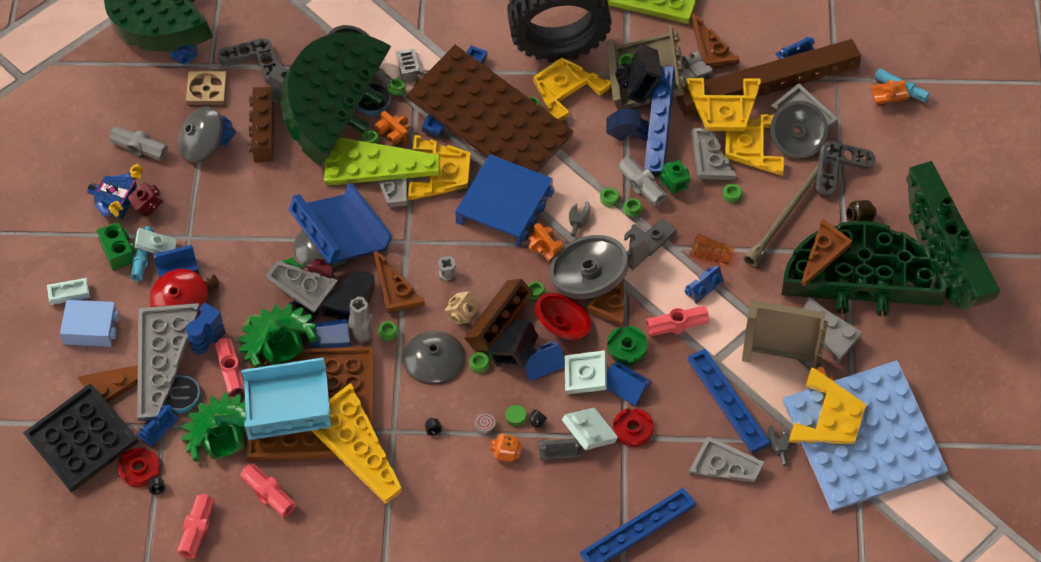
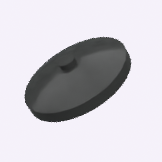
(589, 267)

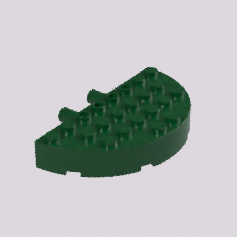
(158, 23)
(327, 87)
(948, 240)
(876, 267)

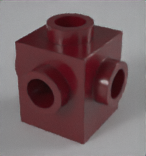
(145, 198)
(322, 267)

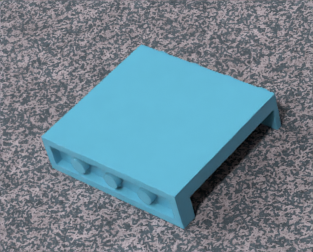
(286, 398)

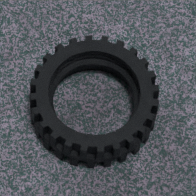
(558, 41)

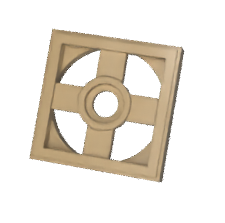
(206, 76)

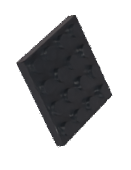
(80, 437)

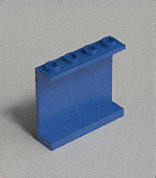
(506, 198)
(341, 225)

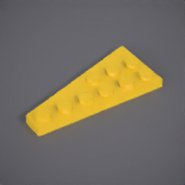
(357, 445)

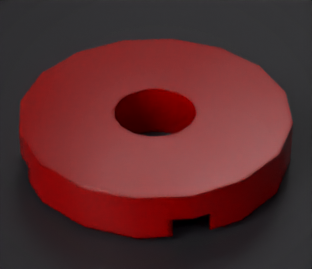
(629, 437)
(138, 456)

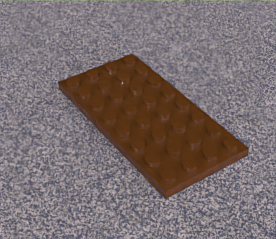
(488, 111)

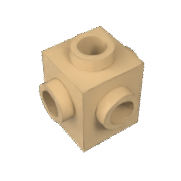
(462, 308)

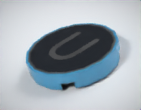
(372, 109)
(183, 394)

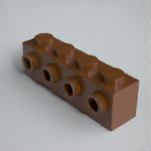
(262, 124)
(498, 315)

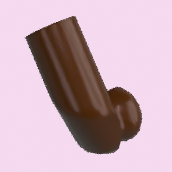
(212, 282)

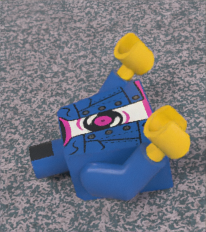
(113, 191)

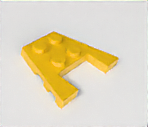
(561, 81)
(724, 111)
(747, 146)
(453, 170)
(839, 414)

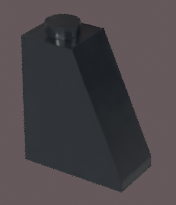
(644, 74)
(356, 285)
(514, 345)

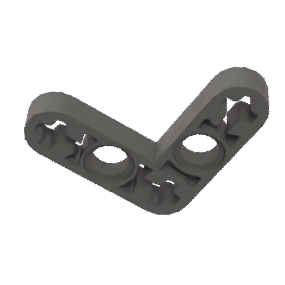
(259, 53)
(836, 158)

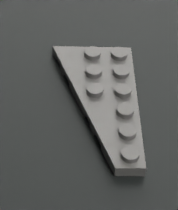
(160, 351)

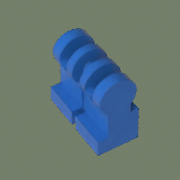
(205, 329)

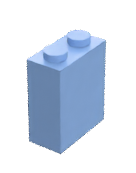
(89, 323)

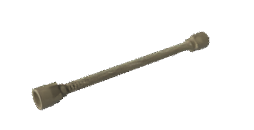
(756, 253)

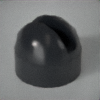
(537, 419)
(433, 426)
(156, 489)

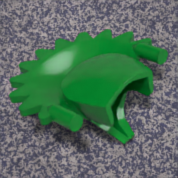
(276, 335)
(216, 427)

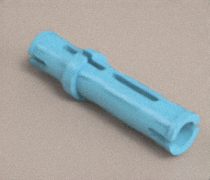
(912, 89)
(140, 261)

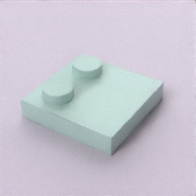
(585, 372)
(589, 428)

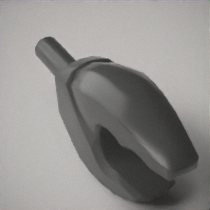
(578, 219)
(780, 446)

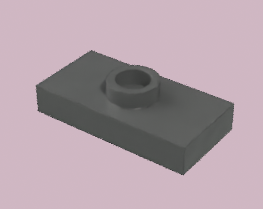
(659, 235)

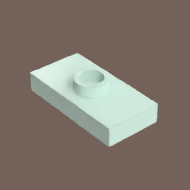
(153, 241)
(68, 290)

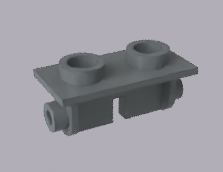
(559, 449)

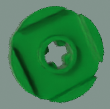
(624, 355)

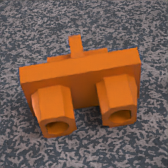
(889, 92)
(395, 125)
(542, 242)

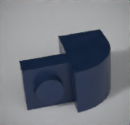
(627, 122)

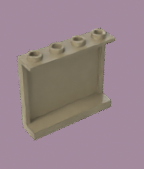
(668, 56)
(784, 332)

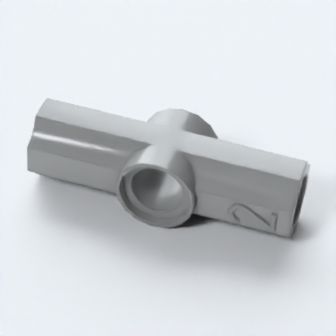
(138, 143)
(642, 181)
(360, 320)

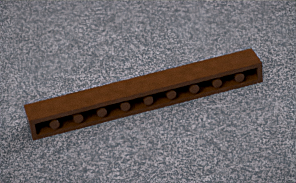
(781, 73)

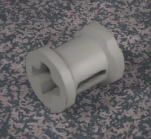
(447, 268)

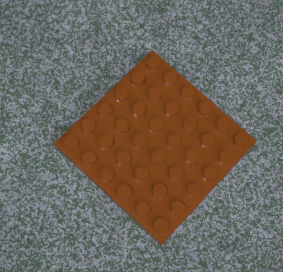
(343, 367)

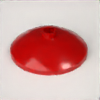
(190, 289)
(562, 316)

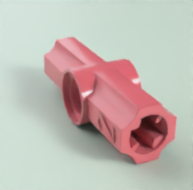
(687, 318)
(228, 358)
(268, 490)
(196, 526)

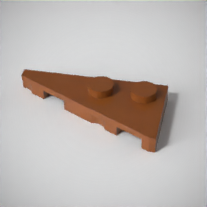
(711, 48)
(827, 248)
(396, 291)
(610, 305)
(111, 382)

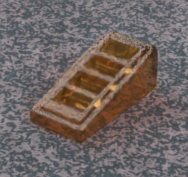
(706, 242)

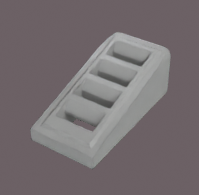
(411, 74)

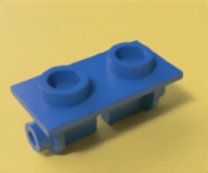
(800, 47)
(708, 281)
(157, 428)

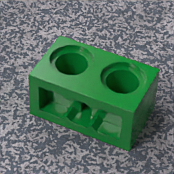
(114, 242)

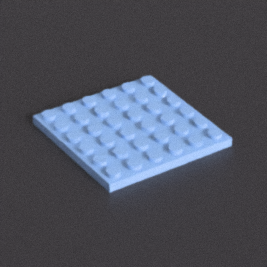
(891, 443)

